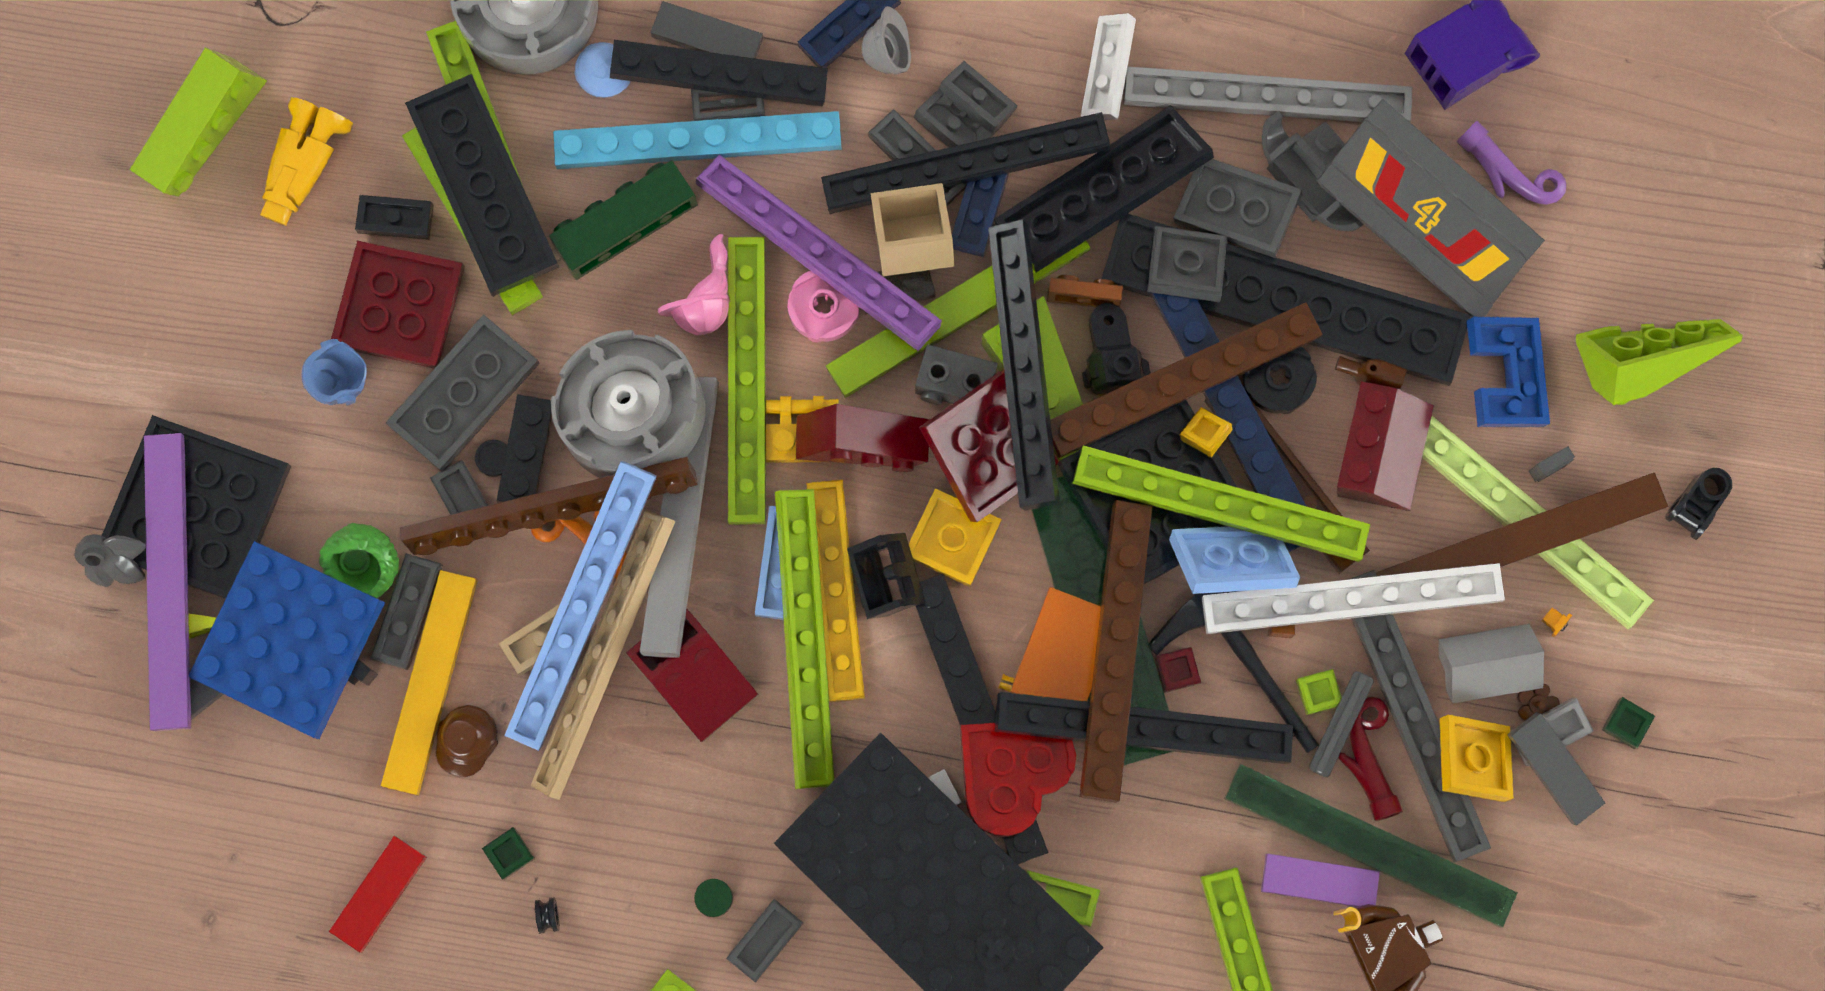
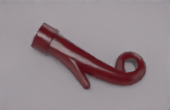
(1366, 767)

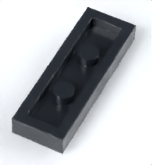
(525, 448)

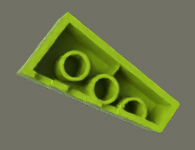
(196, 121)
(1060, 382)

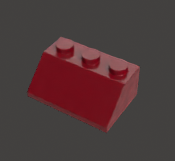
(1384, 447)

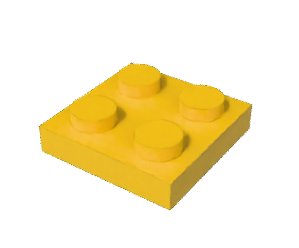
(949, 541)
(1476, 758)

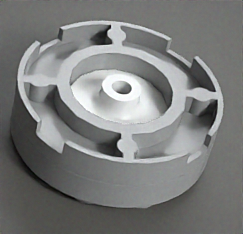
(526, 33)
(628, 403)

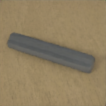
(1341, 724)

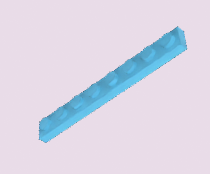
(697, 140)

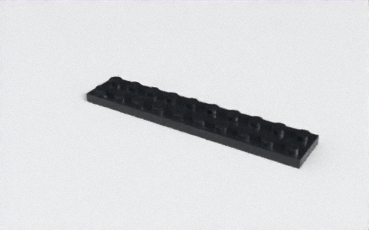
(1350, 314)

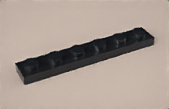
(718, 73)

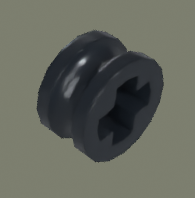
(547, 915)

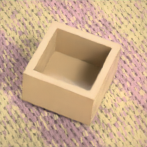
(912, 229)

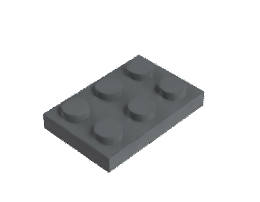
(1238, 205)

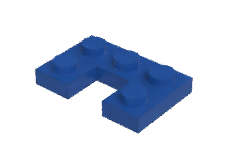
(1525, 396)

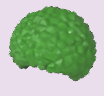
(360, 558)

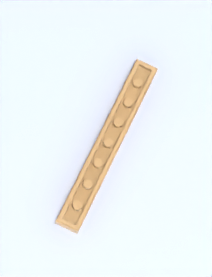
(602, 654)

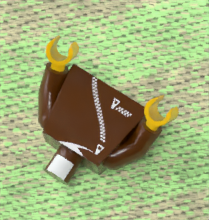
(1389, 946)

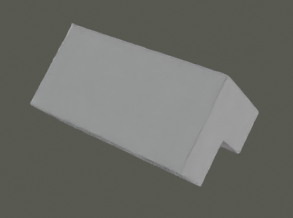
(1492, 663)

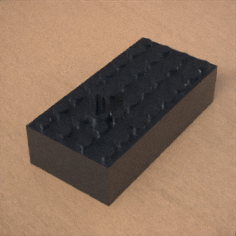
(932, 883)

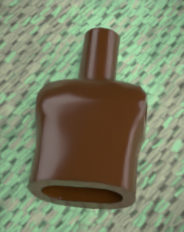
(1373, 371)

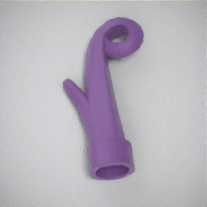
(1502, 169)

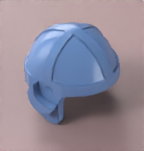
(334, 373)

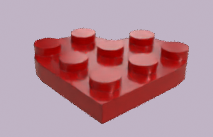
(1010, 775)

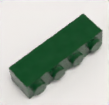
(623, 219)

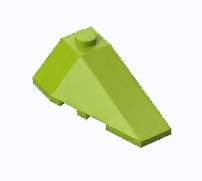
(1642, 361)

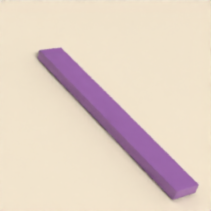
(819, 252)
(167, 582)

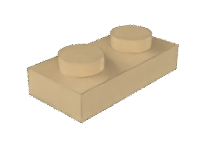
(525, 644)

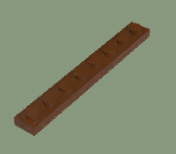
(1183, 379)
(535, 510)
(1115, 652)

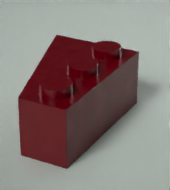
(861, 437)

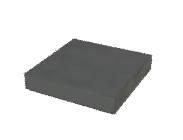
(1187, 264)

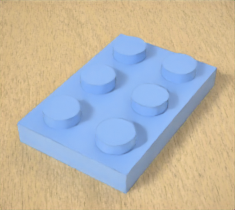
(1232, 560)

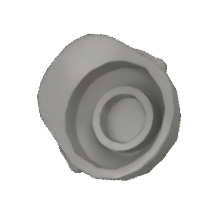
(887, 44)

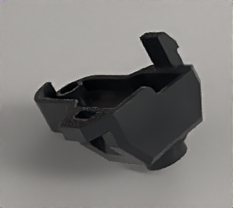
(1113, 357)

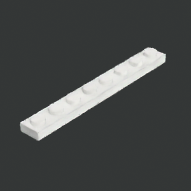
(1353, 598)

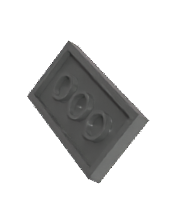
(462, 393)

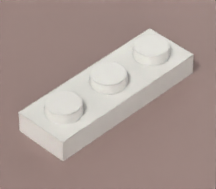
(1108, 65)

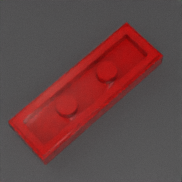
(377, 894)

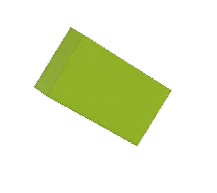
(1076, 899)

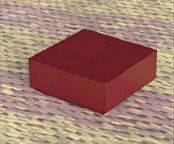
(1177, 669)

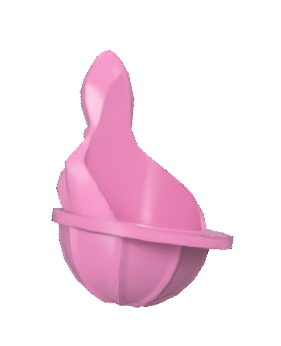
(708, 301)

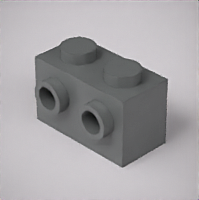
(950, 375)

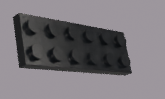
(482, 185)
(1108, 185)

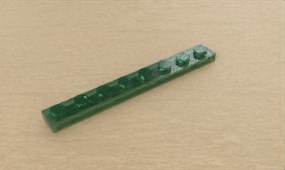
(1371, 846)

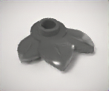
(110, 559)

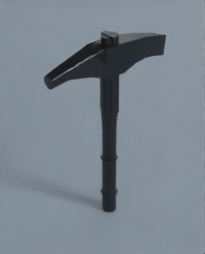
(1191, 617)

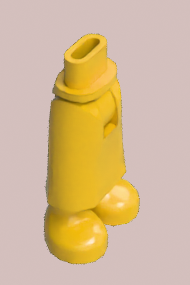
(299, 158)

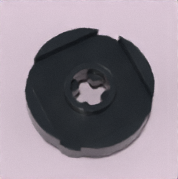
(1282, 397)

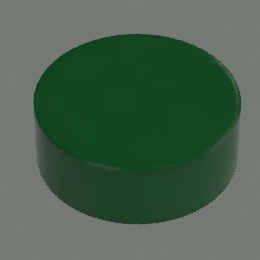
(713, 898)

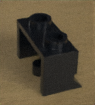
(873, 577)

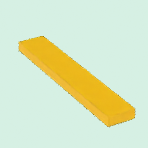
(837, 593)
(429, 683)

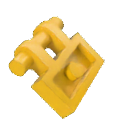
(782, 436)

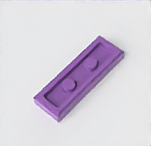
(1319, 881)

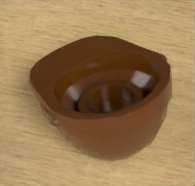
(465, 740)

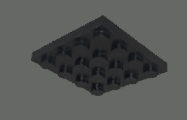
(1157, 443)
(226, 504)

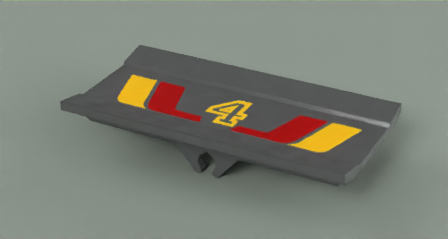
(1429, 210)

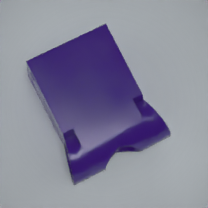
(1469, 50)

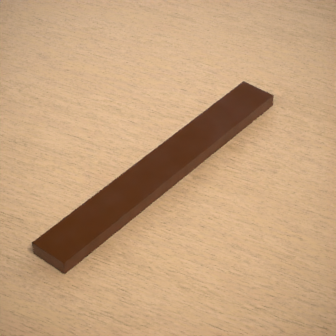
(1545, 529)

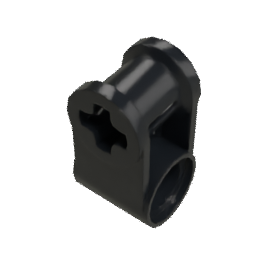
(1697, 507)

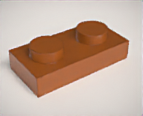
(1071, 291)

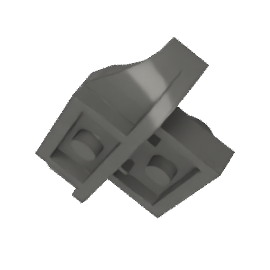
(1300, 164)

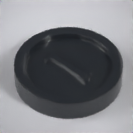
(490, 457)

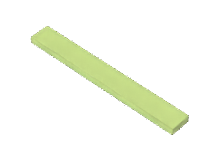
(1510, 504)

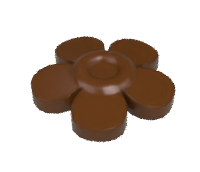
(1536, 701)

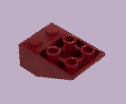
(700, 684)

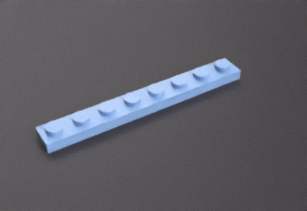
(580, 605)

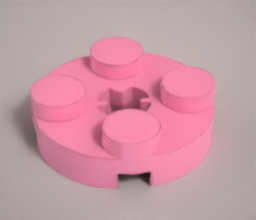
(816, 325)

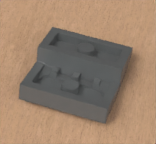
(965, 108)

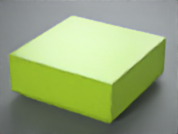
(1319, 692)

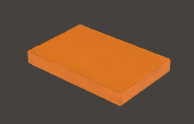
(1060, 649)

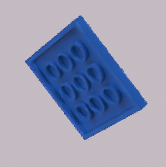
(286, 640)

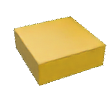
(1206, 432)

